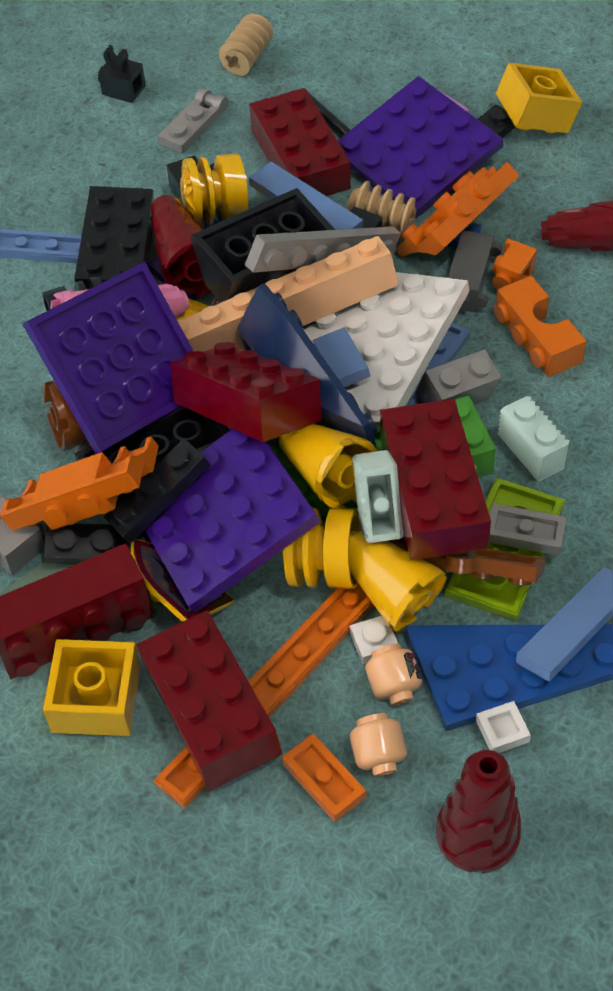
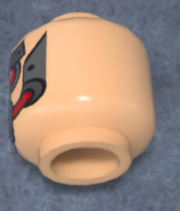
(393, 674)

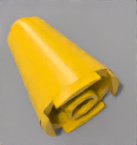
(325, 461)
(392, 580)

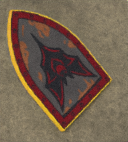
(163, 587)

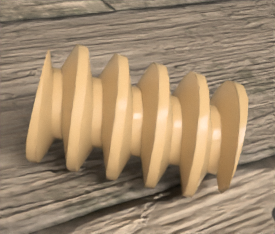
(245, 44)
(394, 212)

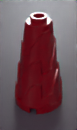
(581, 227)
(172, 233)
(481, 815)

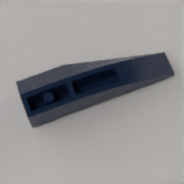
(279, 335)

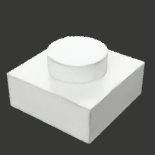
(371, 636)
(503, 727)

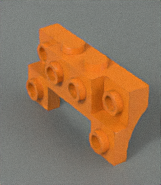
(457, 211)
(80, 489)

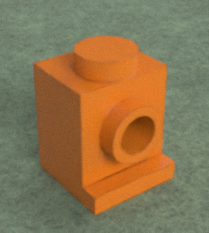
(514, 265)

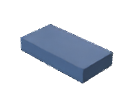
(342, 356)

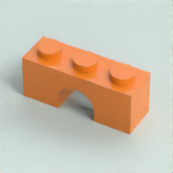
(549, 345)

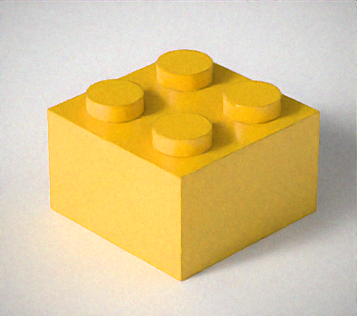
(538, 98)
(92, 687)

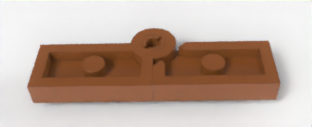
(488, 562)

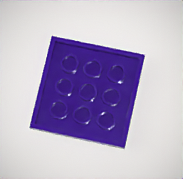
(418, 144)
(112, 355)
(230, 519)

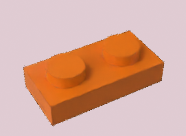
(324, 777)

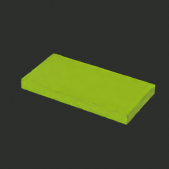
(497, 593)

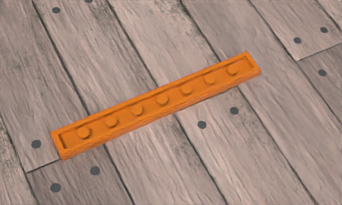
(280, 676)

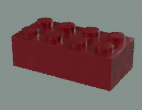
(300, 141)
(246, 391)
(436, 479)
(73, 604)
(209, 700)

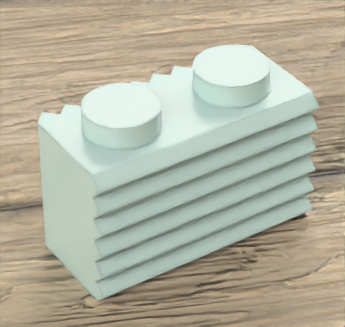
(533, 438)
(378, 496)

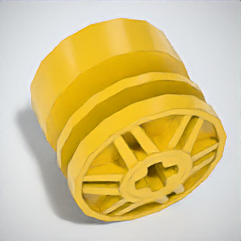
(216, 189)
(324, 550)

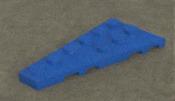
(477, 668)

